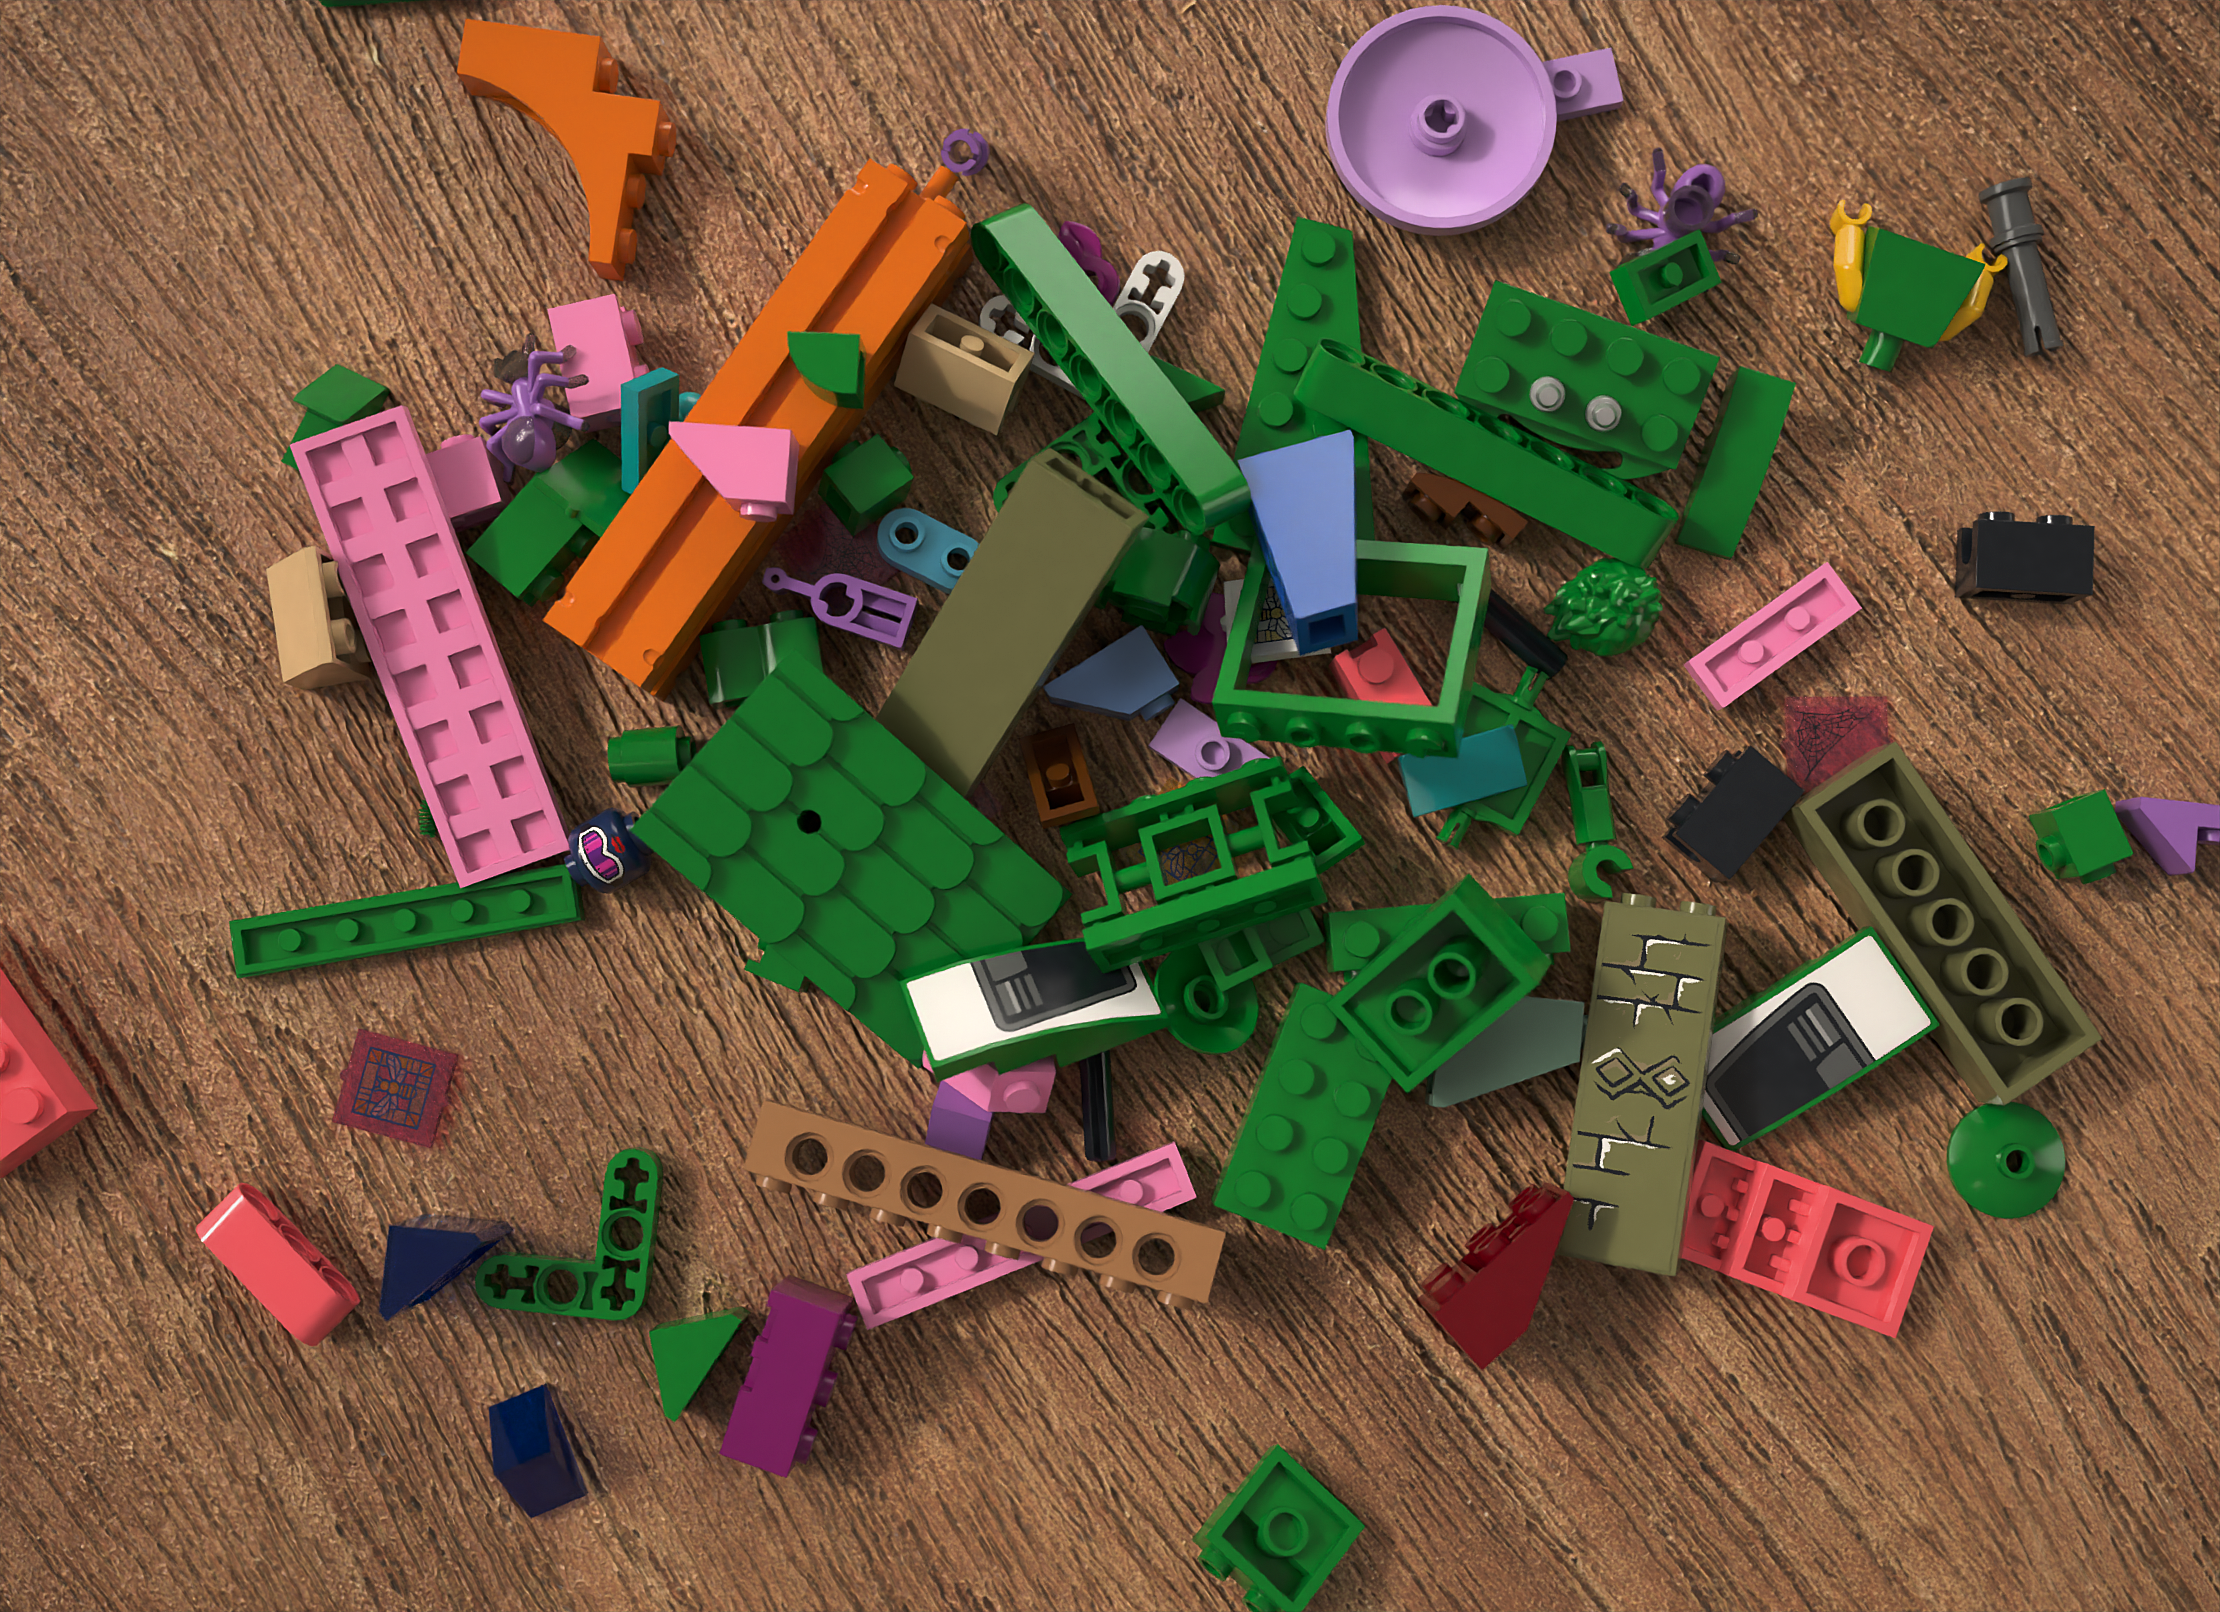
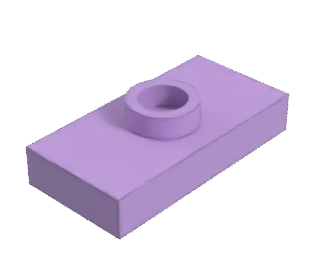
(1584, 84)
(1195, 744)

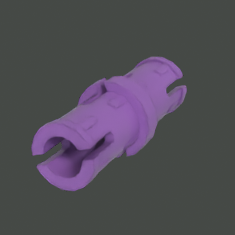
(952, 157)

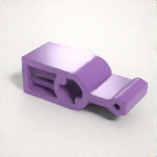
(864, 595)

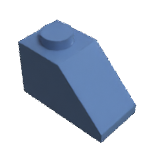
(1118, 681)

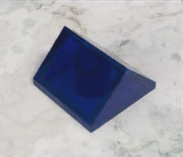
(430, 1254)

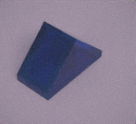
(534, 1452)

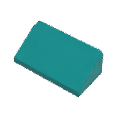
(1485, 767)

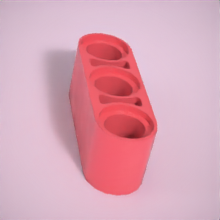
(278, 1264)

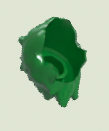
(1606, 608)

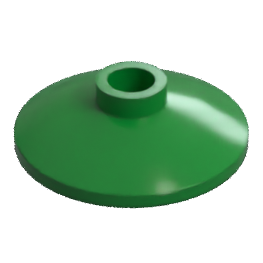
(1224, 1017)
(1979, 1156)

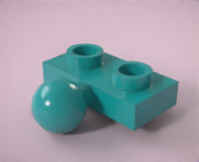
(645, 416)

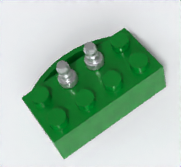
(1585, 380)

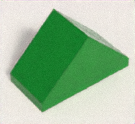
(688, 1353)

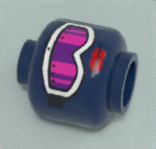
(607, 852)

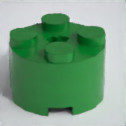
(1163, 581)

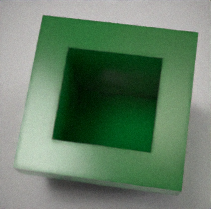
(831, 365)

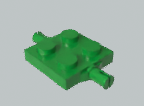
(1539, 747)

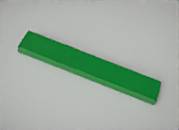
(405, 921)

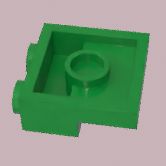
(1277, 1535)

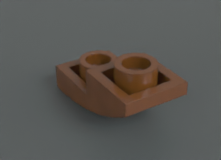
(1443, 499)

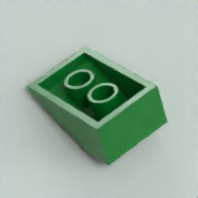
(1440, 983)

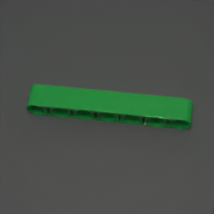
(1110, 369)
(1485, 453)

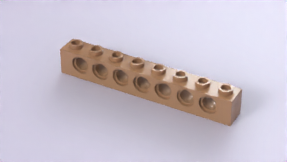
(785, 1128)

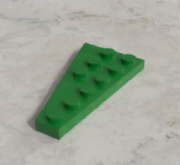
(1311, 303)

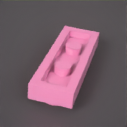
(1772, 636)

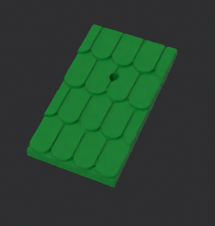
(887, 883)

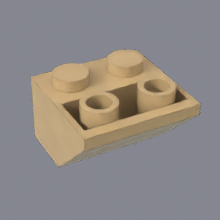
(315, 622)

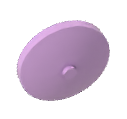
(1440, 120)

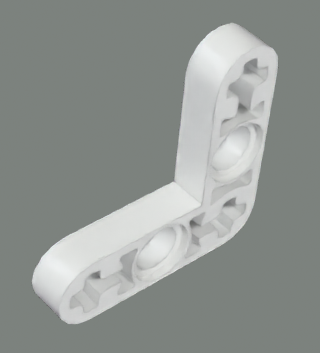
(1135, 285)

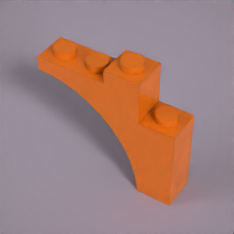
(569, 90)

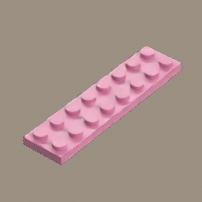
(432, 645)

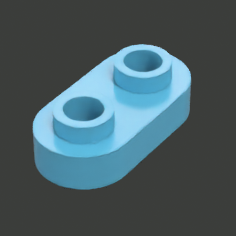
(929, 553)

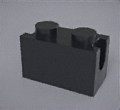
(2025, 559)
(1731, 812)

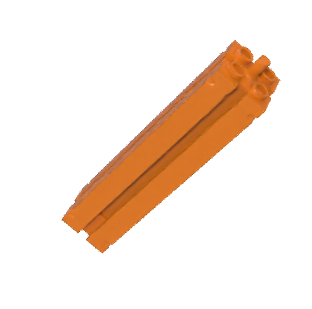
(676, 544)

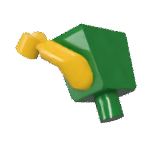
(1905, 286)

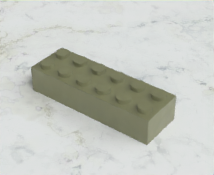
(1944, 922)

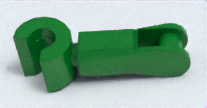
(1592, 823)

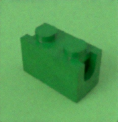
(532, 545)

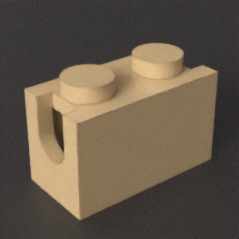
(963, 369)

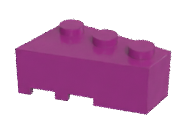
(789, 1376)

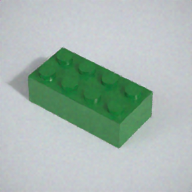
(1303, 1124)

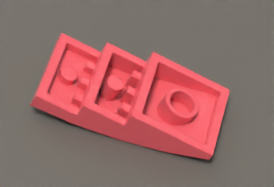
(1802, 1239)

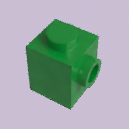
(865, 482)
(2080, 837)

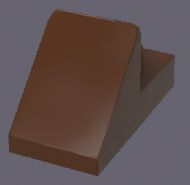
(1059, 776)

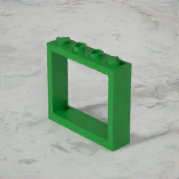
(1363, 725)

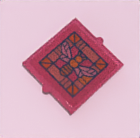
(395, 1088)

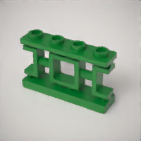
(1205, 903)

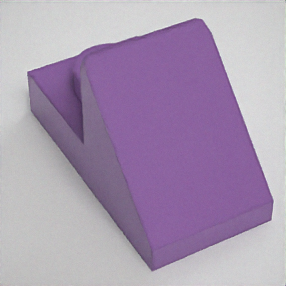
(2171, 829)

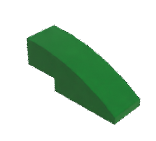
(1734, 462)

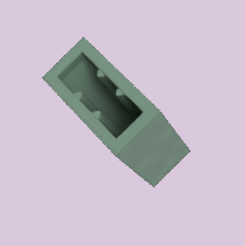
(1519, 1045)

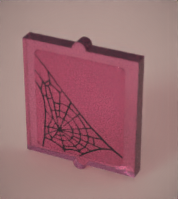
(1830, 734)

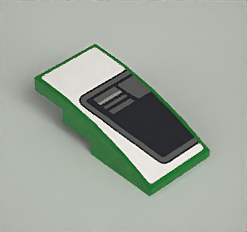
(1029, 1007)
(1809, 1038)

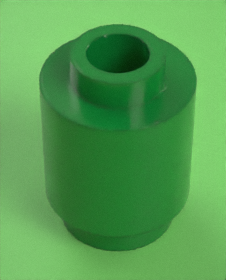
(650, 755)

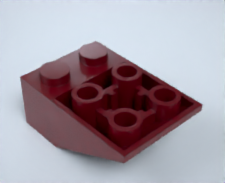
(1496, 1286)

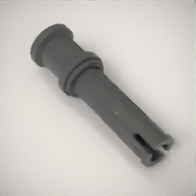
(2017, 239)

